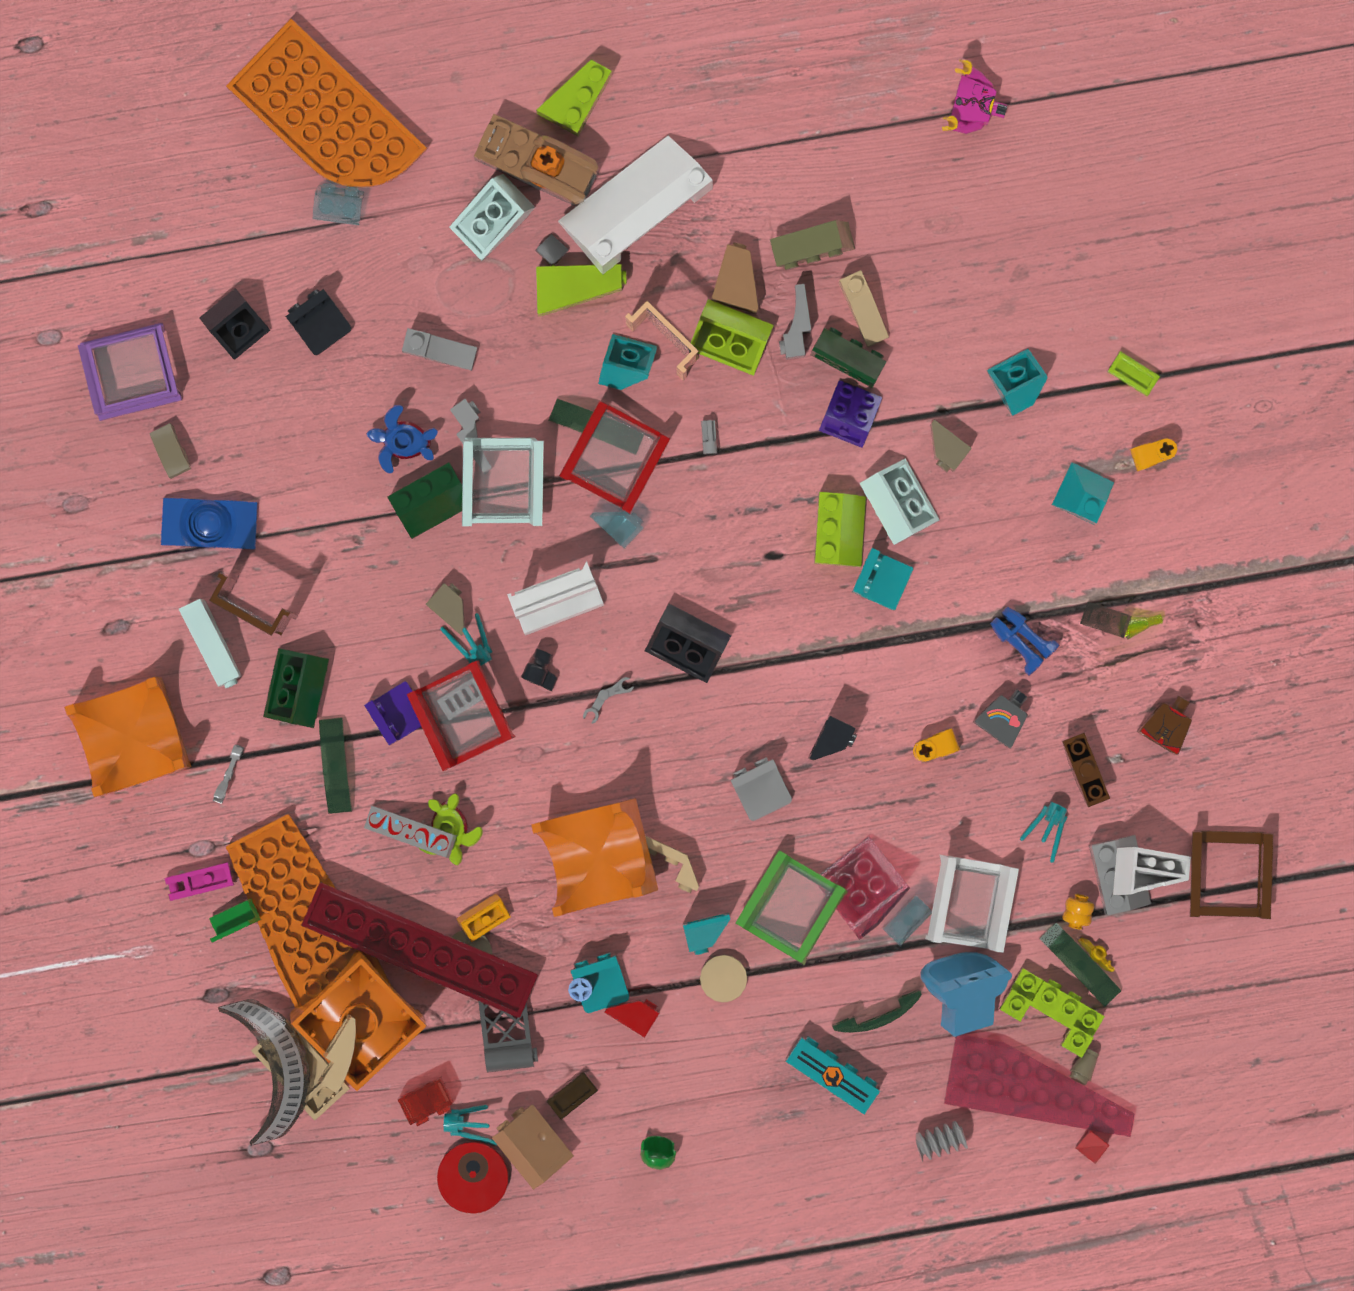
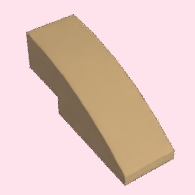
(340, 1055)

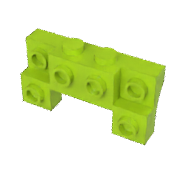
(1062, 1007)

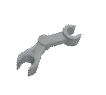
(604, 694)
(221, 790)

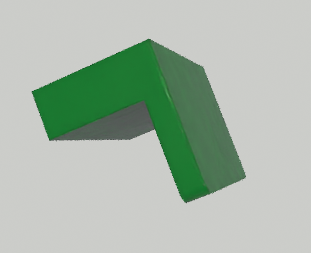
(234, 919)

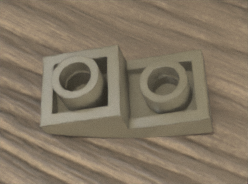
(170, 451)

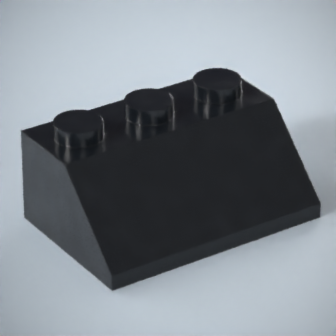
(687, 643)

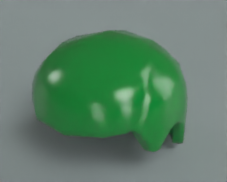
(657, 1152)

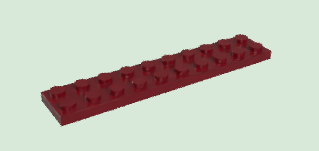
(419, 950)

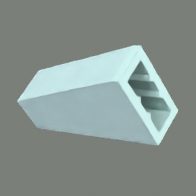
(210, 643)

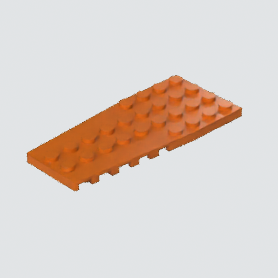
(281, 879)

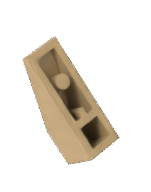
(863, 308)

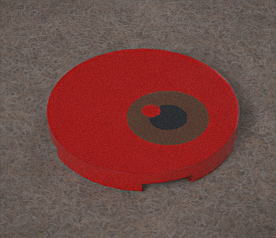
(472, 1177)

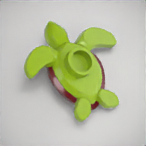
(452, 820)

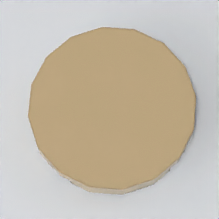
(723, 978)

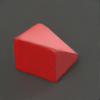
(1092, 1146)

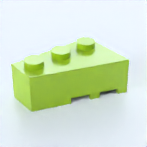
(576, 98)

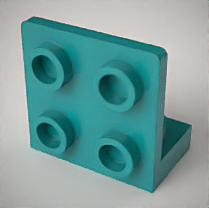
(882, 579)

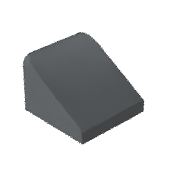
(551, 250)

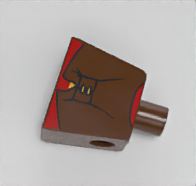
(1168, 725)

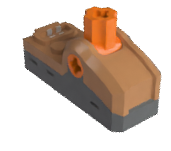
(537, 160)

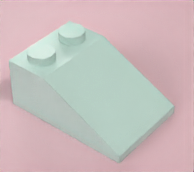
(492, 216)

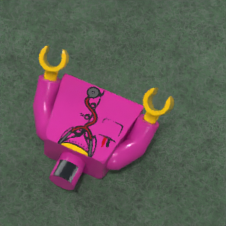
(973, 102)

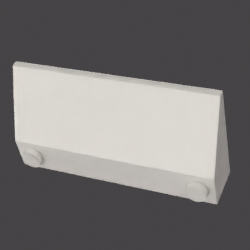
(635, 202)

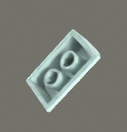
(899, 501)

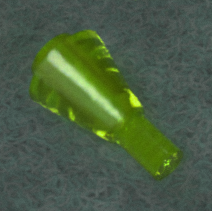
(1139, 624)

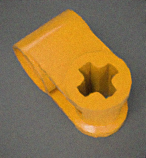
(1149, 453)
(940, 745)

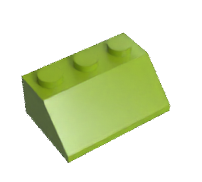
(731, 337)
(839, 529)

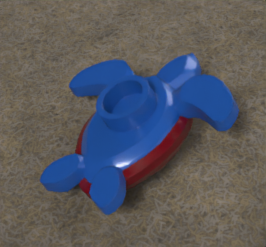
(401, 439)

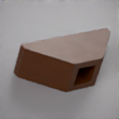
(1085, 770)

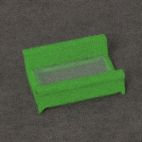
(791, 907)

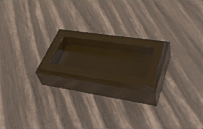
(572, 1095)

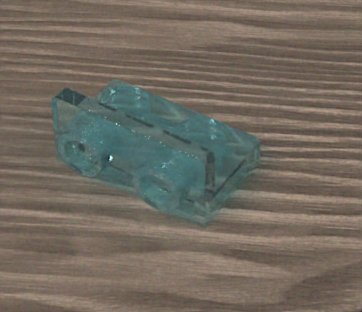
(338, 204)

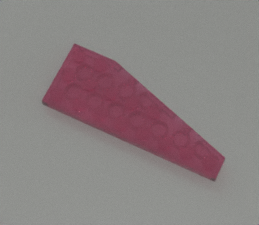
(1008, 1082)

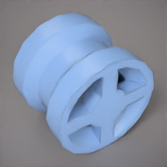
(580, 989)

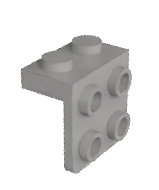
(761, 789)

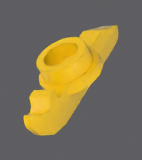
(1097, 953)

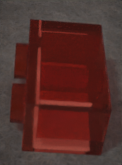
(426, 1101)

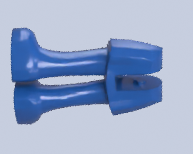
(1032, 660)

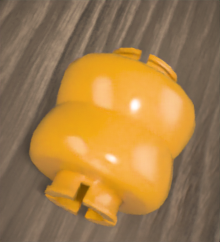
(1078, 911)

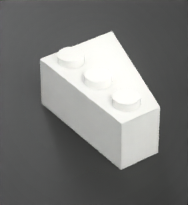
(1147, 869)

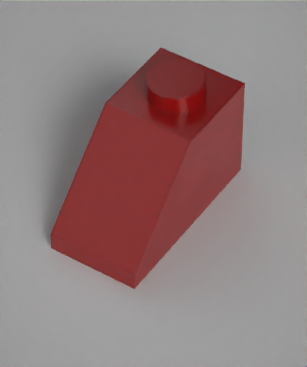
(635, 1015)

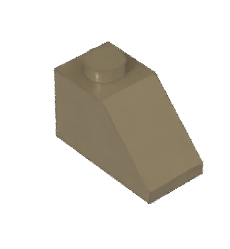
(947, 447)
(449, 606)

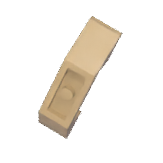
(686, 876)

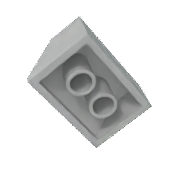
(1104, 863)

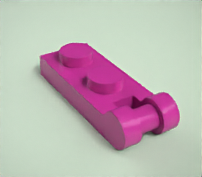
(200, 881)

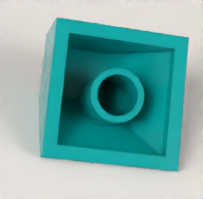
(626, 362)
(1018, 381)
(1083, 493)
(704, 932)

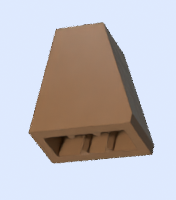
(736, 280)

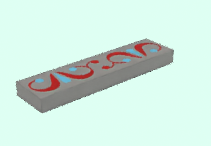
(410, 831)

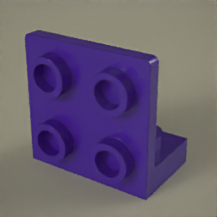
(850, 414)
(394, 714)

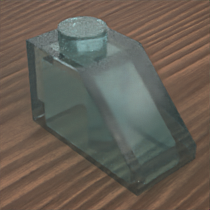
(619, 526)

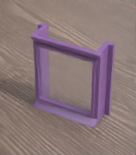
(129, 372)

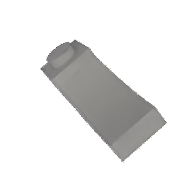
(792, 343)
(439, 349)
(467, 416)

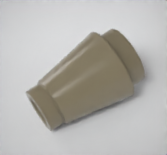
(1084, 1067)

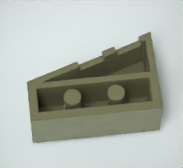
(812, 244)

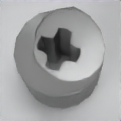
(940, 1140)

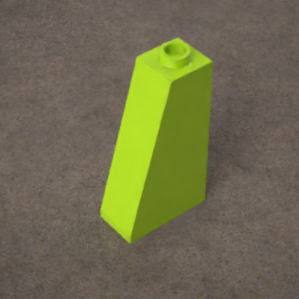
(572, 285)

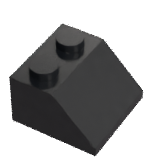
(234, 324)
(833, 738)

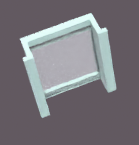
(502, 481)

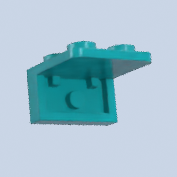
(606, 982)

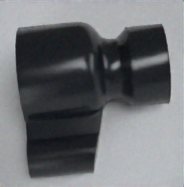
(536, 670)

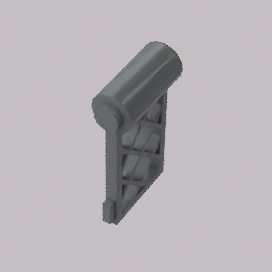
(509, 1054)

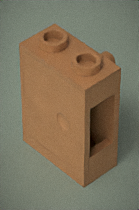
(532, 1146)

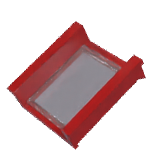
(614, 456)
(460, 716)

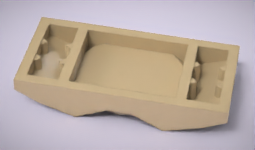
(318, 1096)

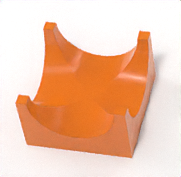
(129, 737)
(598, 856)
(381, 1017)

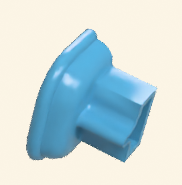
(966, 988)

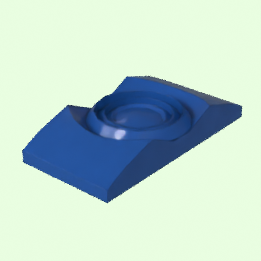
(209, 523)

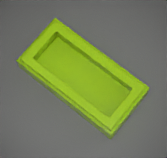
(1133, 374)

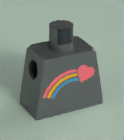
(1004, 718)

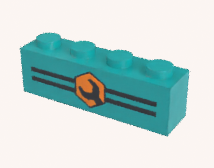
(833, 1075)

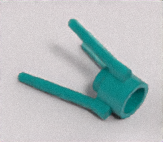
(477, 652)
(1054, 815)
(454, 1122)

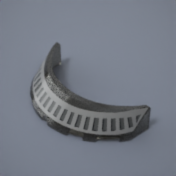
(287, 1065)

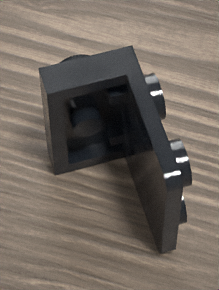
(318, 321)

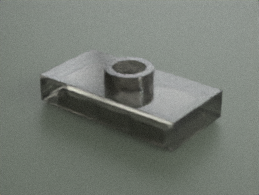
(1105, 619)

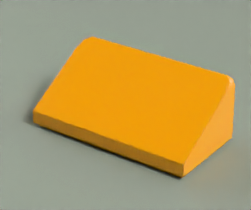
(483, 917)

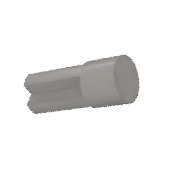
(709, 437)

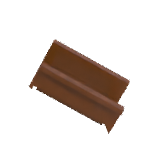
(1264, 884)

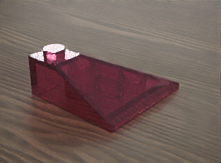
(871, 886)

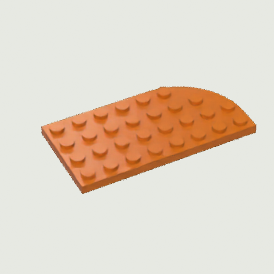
(324, 112)

